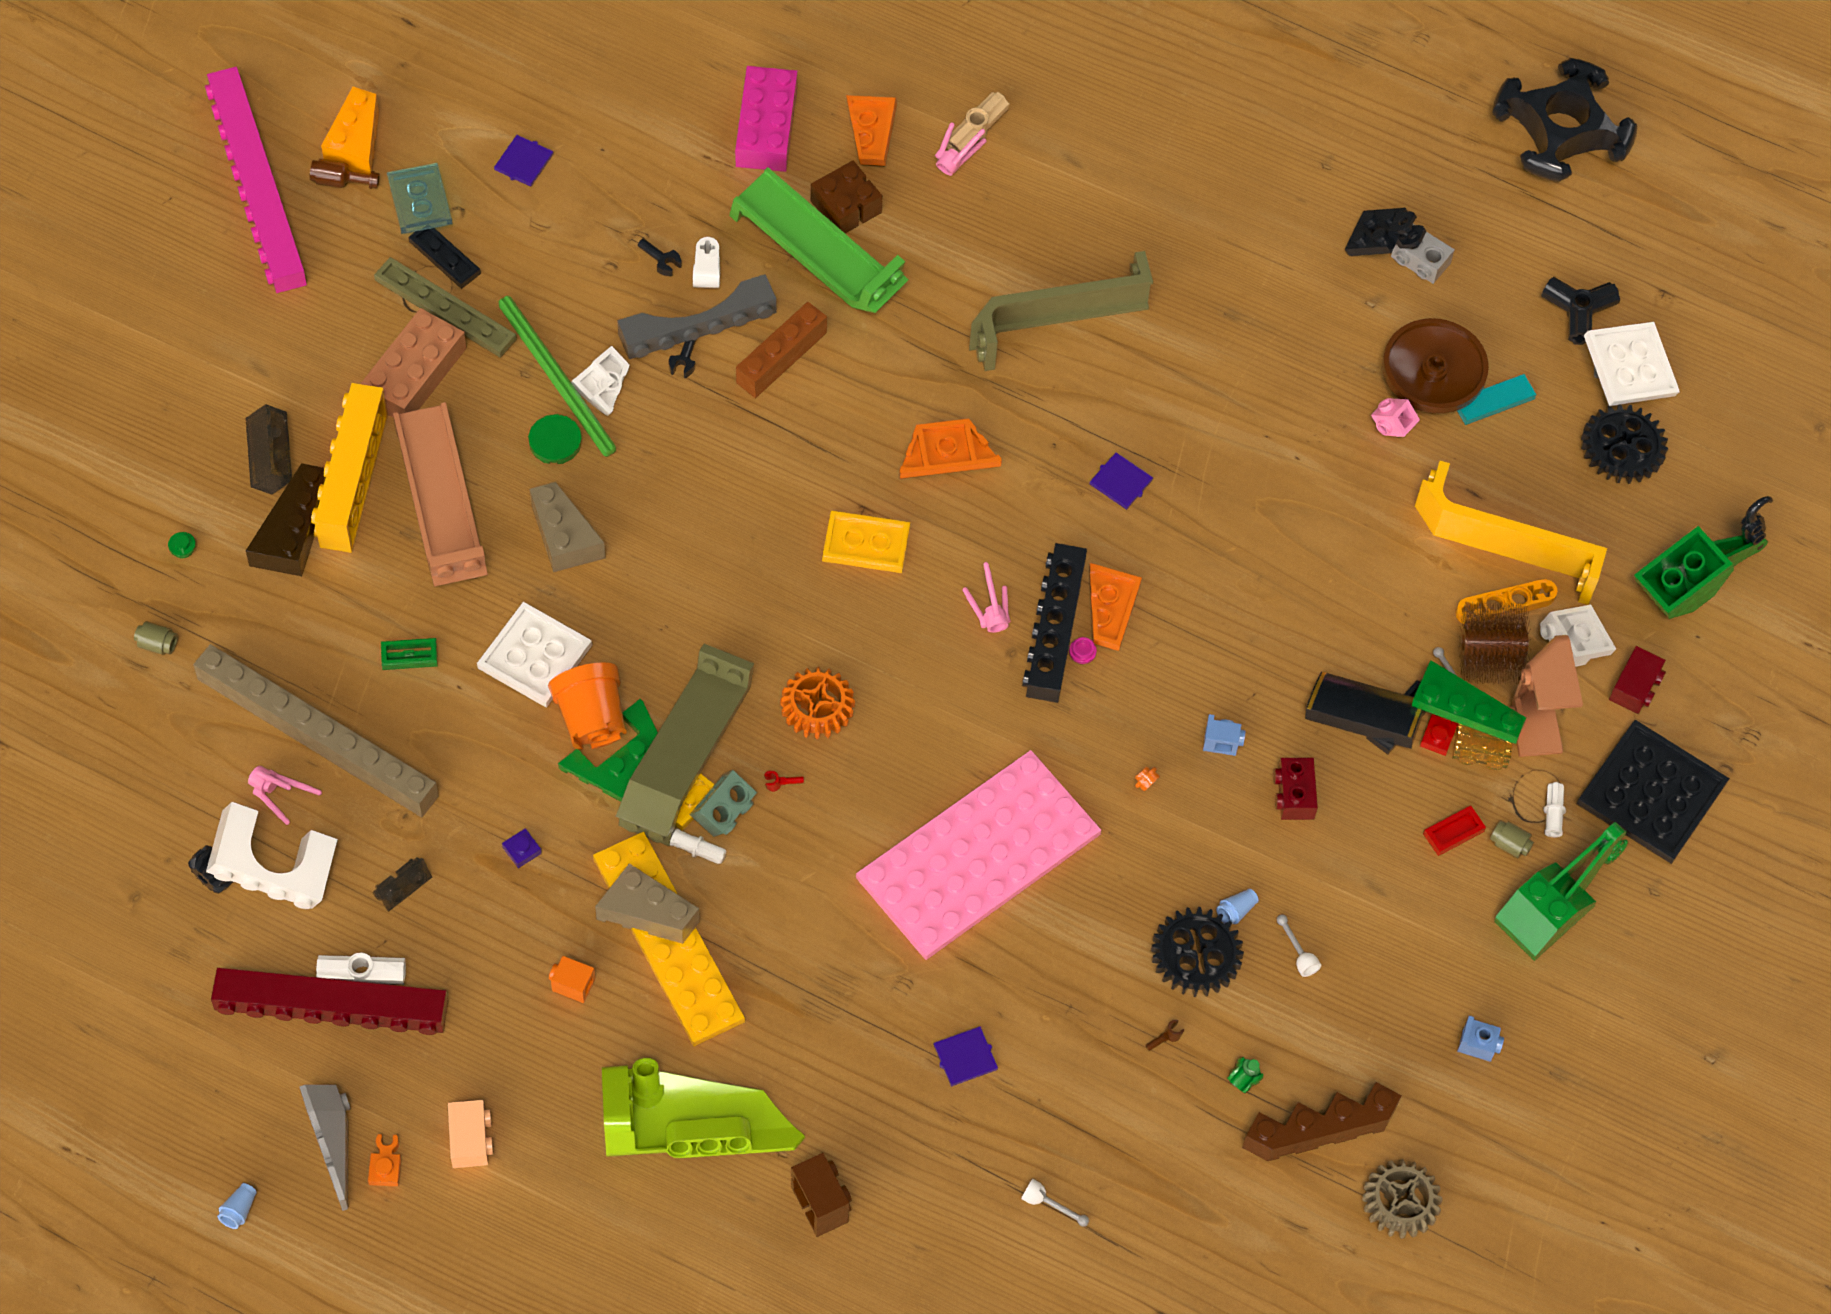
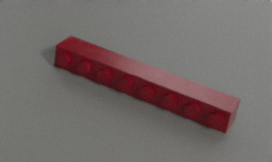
(329, 1001)

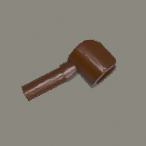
(1169, 1035)

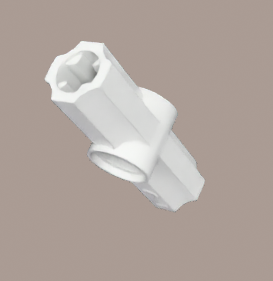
(379, 971)

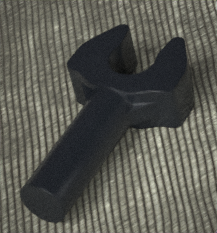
(662, 258)
(683, 359)

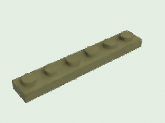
(445, 306)

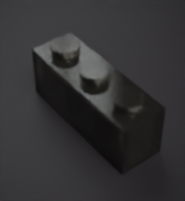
(268, 449)

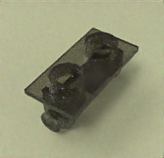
(409, 879)

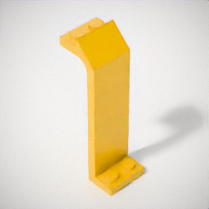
(1508, 536)

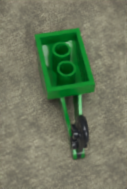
(1698, 567)

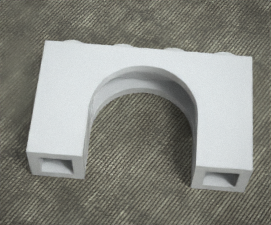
(234, 861)

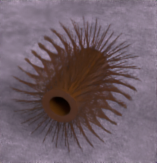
(1494, 642)

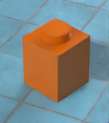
(572, 979)

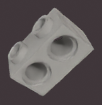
(1419, 257)

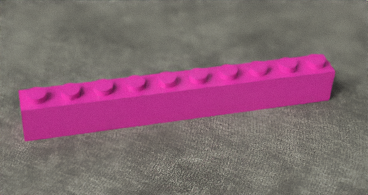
(256, 180)

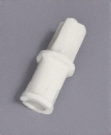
(1554, 810)
(697, 846)

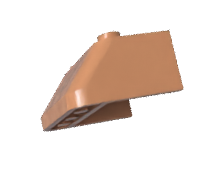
(1546, 685)

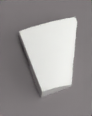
(602, 380)

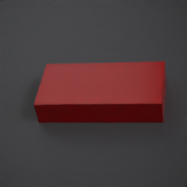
(1454, 830)

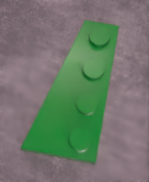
(1463, 703)

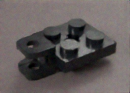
(1383, 229)

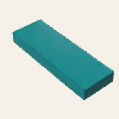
(1498, 399)

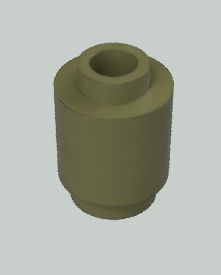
(155, 638)
(1512, 839)

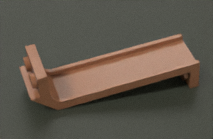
(440, 495)

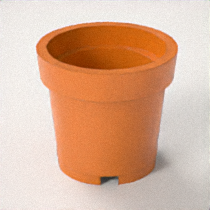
(590, 703)

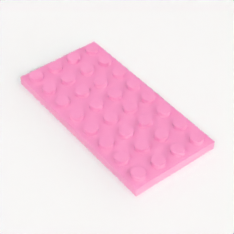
(978, 854)

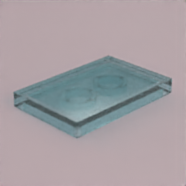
(419, 198)

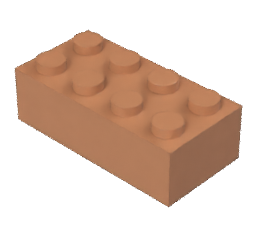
(416, 362)

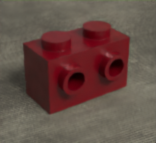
(1296, 789)

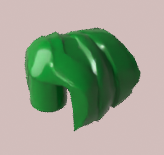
(1245, 1074)

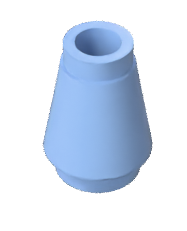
(1237, 906)
(237, 1206)

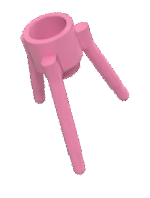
(951, 160)
(995, 618)
(267, 780)

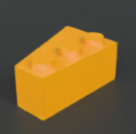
(354, 132)

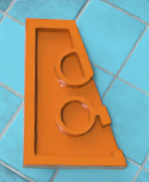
(872, 126)
(1111, 604)

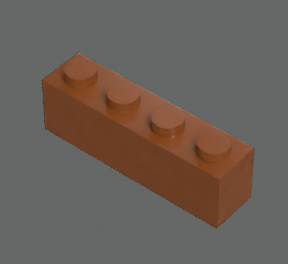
(781, 349)

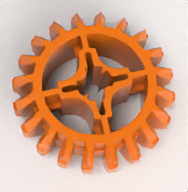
(836, 712)

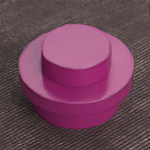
(1082, 650)

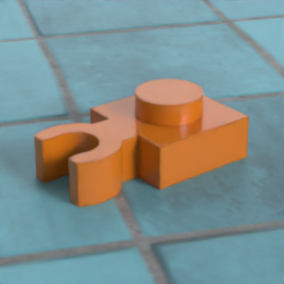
(385, 1166)

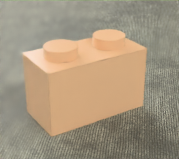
(468, 1133)

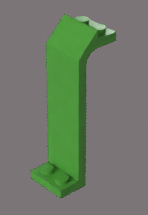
(818, 243)

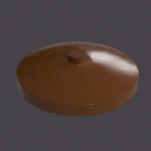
(1435, 365)

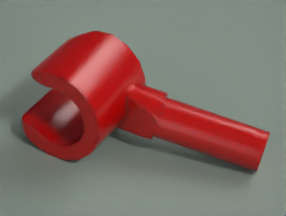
(769, 775)

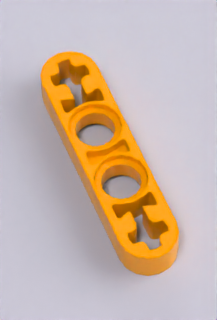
(1505, 595)

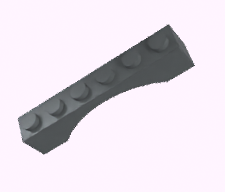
(649, 333)

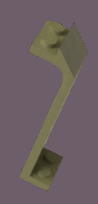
(1059, 306)
(684, 744)

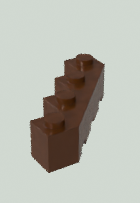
(1310, 1129)

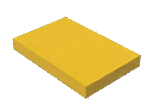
(866, 541)

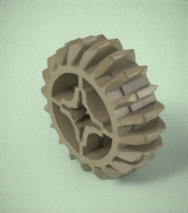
(1411, 1205)

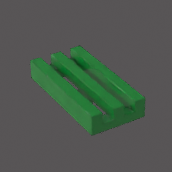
(409, 658)

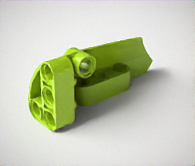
(688, 1115)

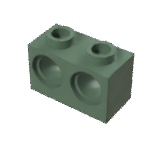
(719, 799)

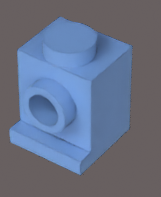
(1223, 736)
(1474, 1045)

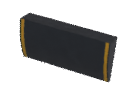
(1364, 710)

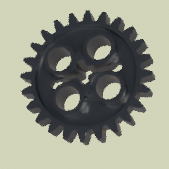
(1624, 443)
(1172, 955)

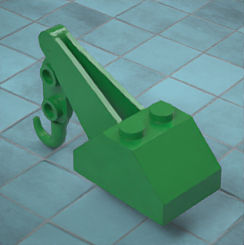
(1553, 900)

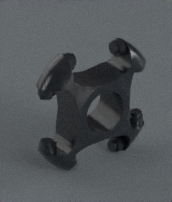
(1569, 98)

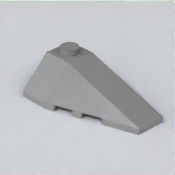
(330, 1123)

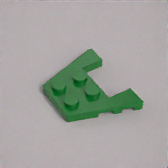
(616, 771)

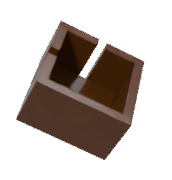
(842, 193)
(817, 1186)

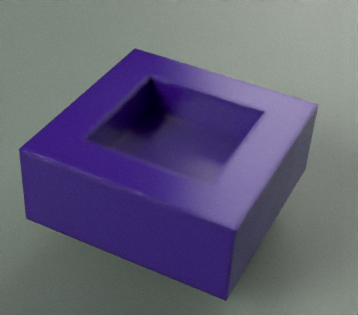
(521, 848)

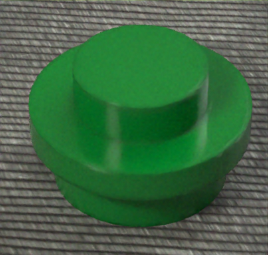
(181, 544)

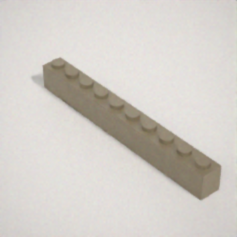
(316, 730)

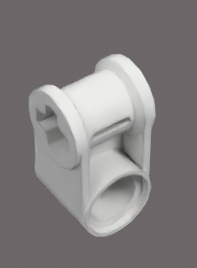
(707, 264)

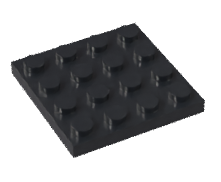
(1653, 791)

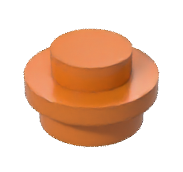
(1146, 778)

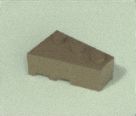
(564, 530)
(647, 905)

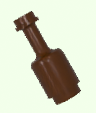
(337, 174)

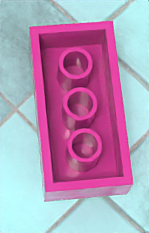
(766, 118)

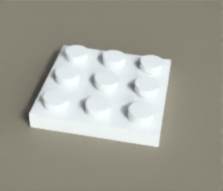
(1631, 363)
(533, 652)

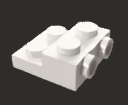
(1584, 630)

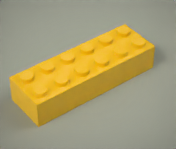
(350, 467)

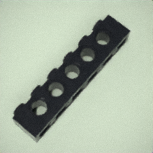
(1048, 684)

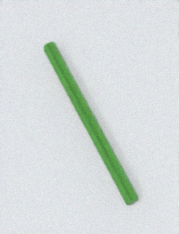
(557, 376)

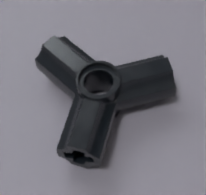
(1569, 299)

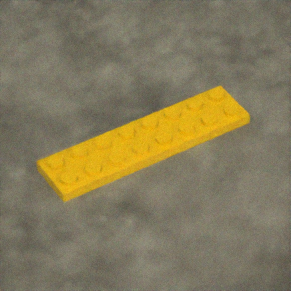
(684, 969)

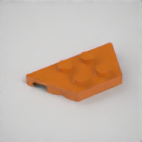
(947, 449)

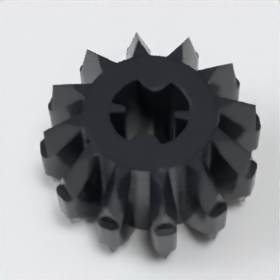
(198, 866)

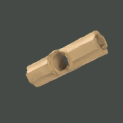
(984, 115)

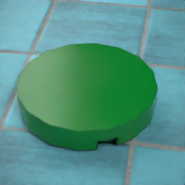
(555, 439)

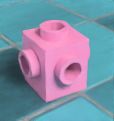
(1395, 417)

